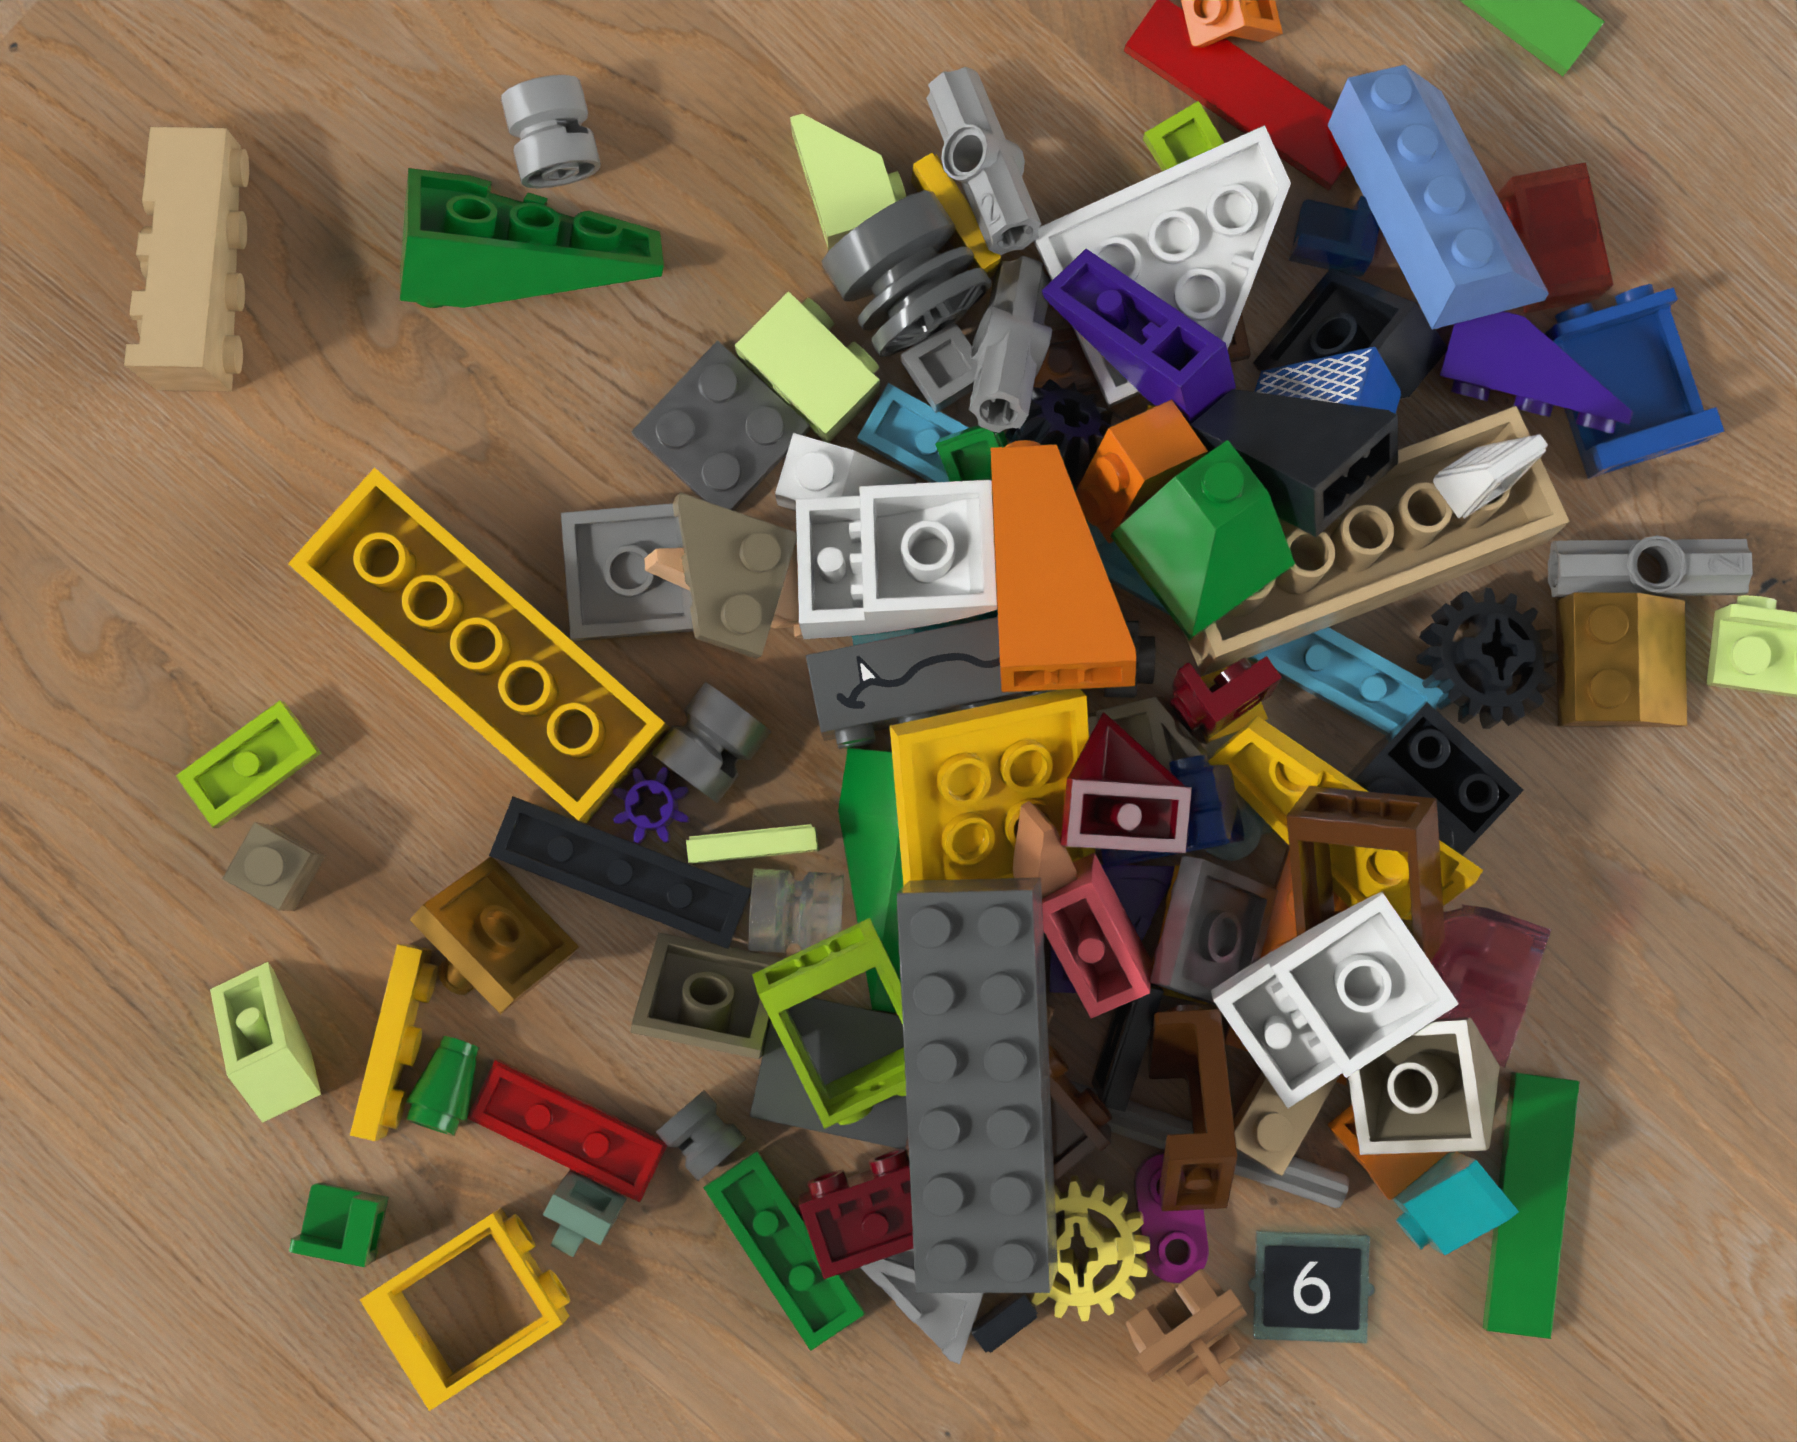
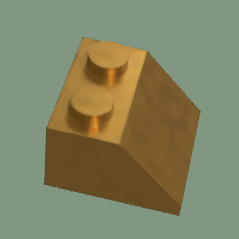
(1621, 660)

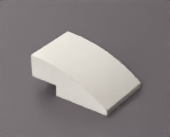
(895, 558)
(1333, 998)

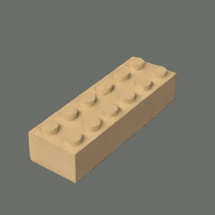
(1390, 546)

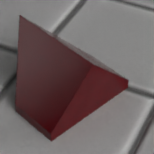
(1123, 797)

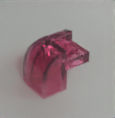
(1491, 971)

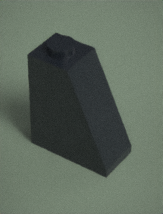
(1305, 451)

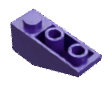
(1519, 359)

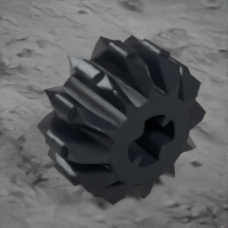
(1065, 420)

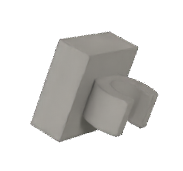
(942, 366)

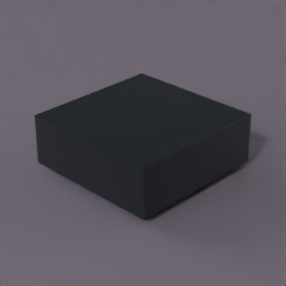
(1004, 1321)

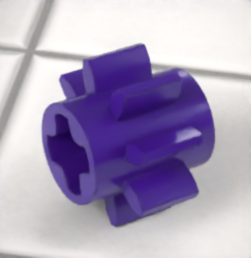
(634, 799)

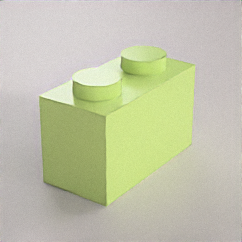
(809, 365)

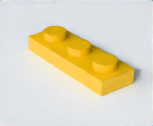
(394, 1042)

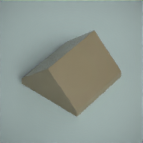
(703, 997)
(1428, 1092)

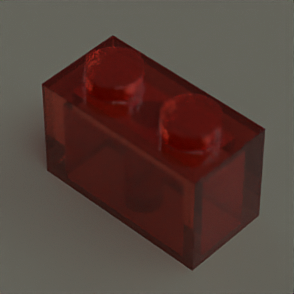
(1560, 232)

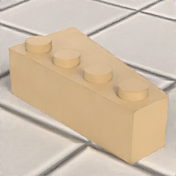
(190, 261)

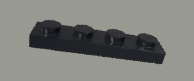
(620, 872)

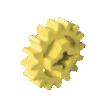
(1105, 1248)

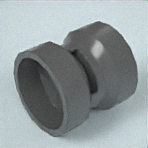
(701, 1135)

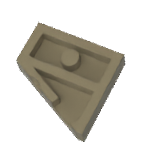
(732, 573)

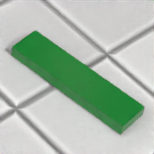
(1536, 1182)

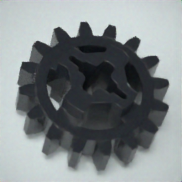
(1483, 662)

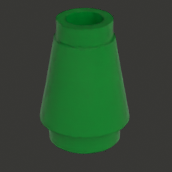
(444, 1088)

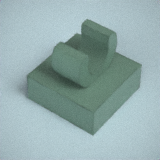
(583, 1211)

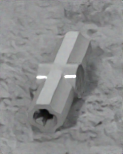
(983, 161)
(1010, 345)
(1686, 566)

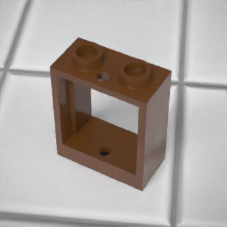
(1366, 821)

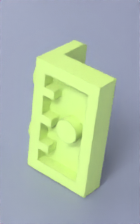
(1754, 647)

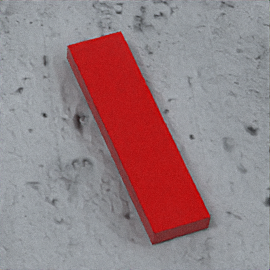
(1239, 91)

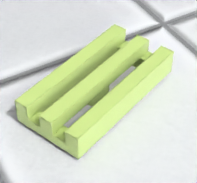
(752, 844)

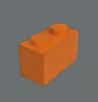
(1135, 464)

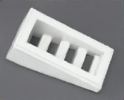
(1487, 473)

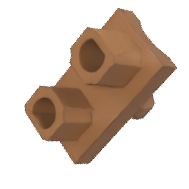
(1165, 1348)

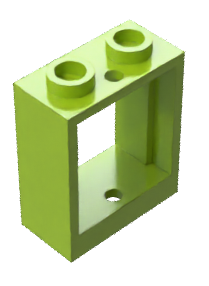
(817, 971)

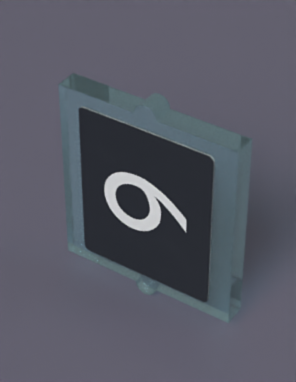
(1311, 1287)

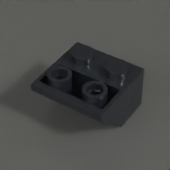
(1437, 761)

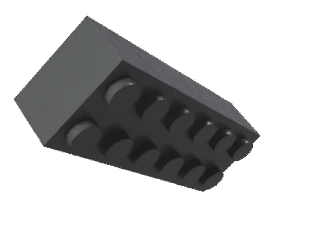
(977, 1085)

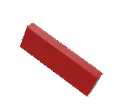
(568, 1130)

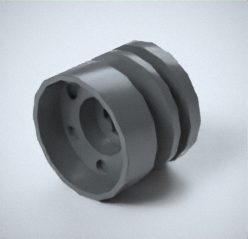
(900, 264)

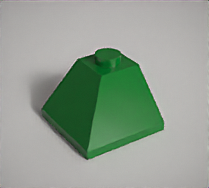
(1206, 540)

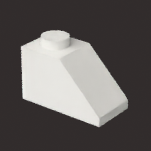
(828, 470)

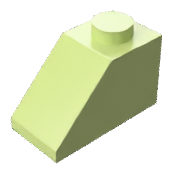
(842, 177)
(263, 1043)

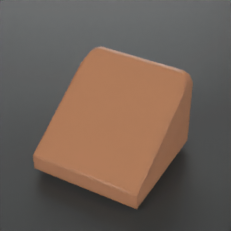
(1040, 851)

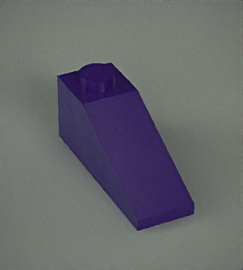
(1143, 336)

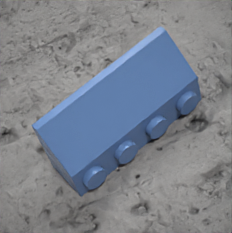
(1432, 198)

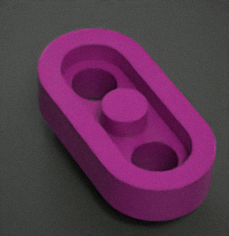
(1167, 1226)

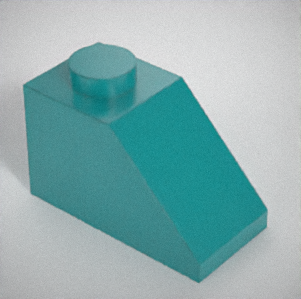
(1452, 1204)

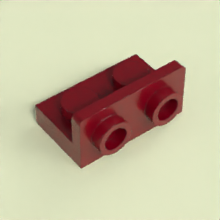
(1232, 695)
(860, 1215)

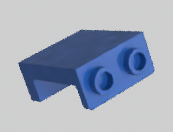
(1642, 363)

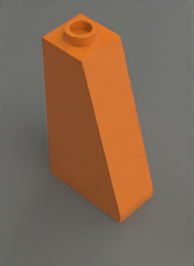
(1052, 589)

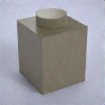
(274, 867)

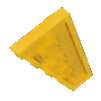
(1272, 776)

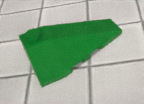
(488, 249)
(873, 853)

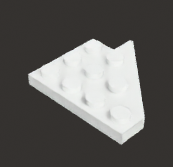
(1182, 235)

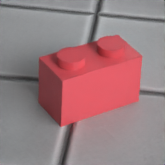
(1096, 940)

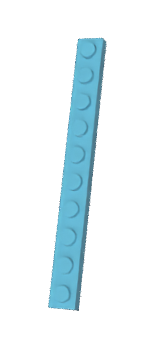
(1318, 663)

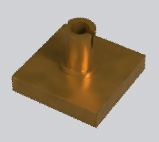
(492, 936)

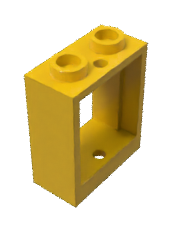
(413, 1344)

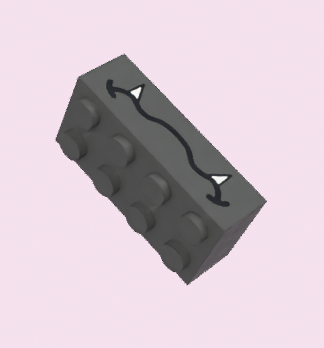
(906, 680)

